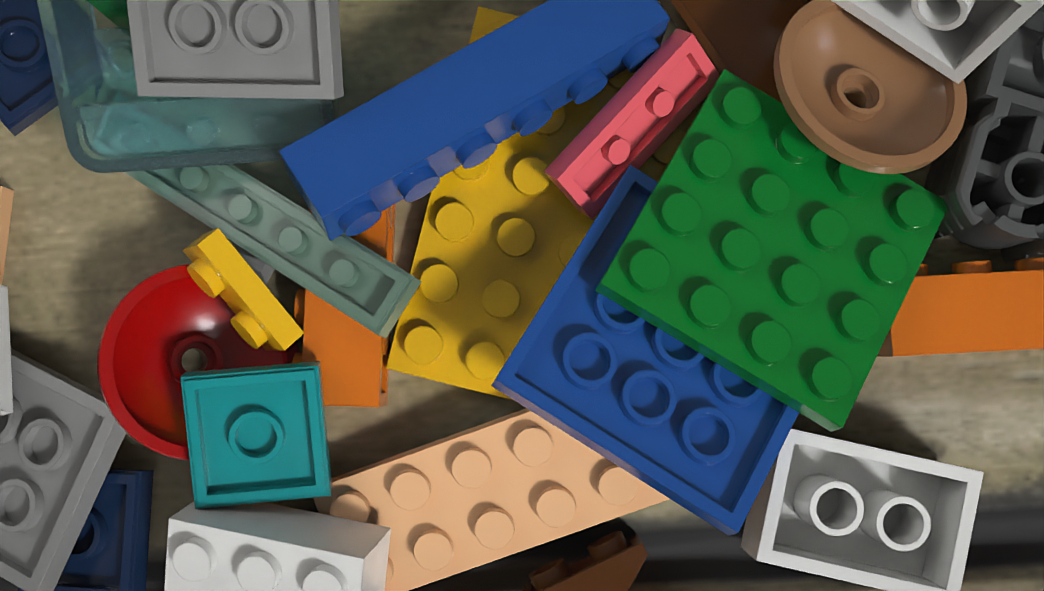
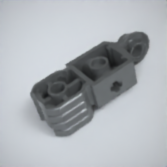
(997, 163)

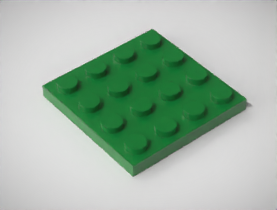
(774, 253)

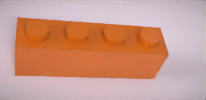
(970, 311)
(349, 353)

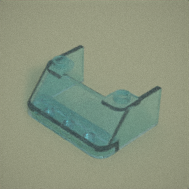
(123, 132)

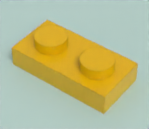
(224, 272)

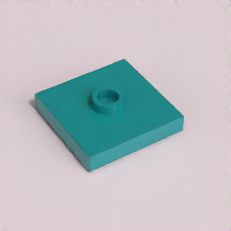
(256, 434)

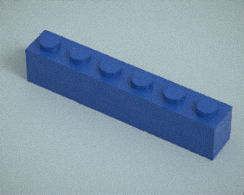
(467, 106)

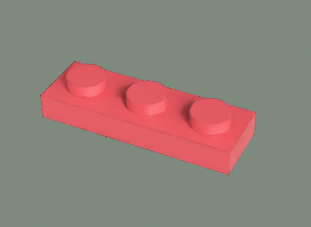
(634, 122)

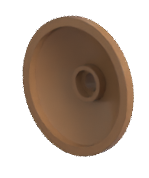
(864, 93)

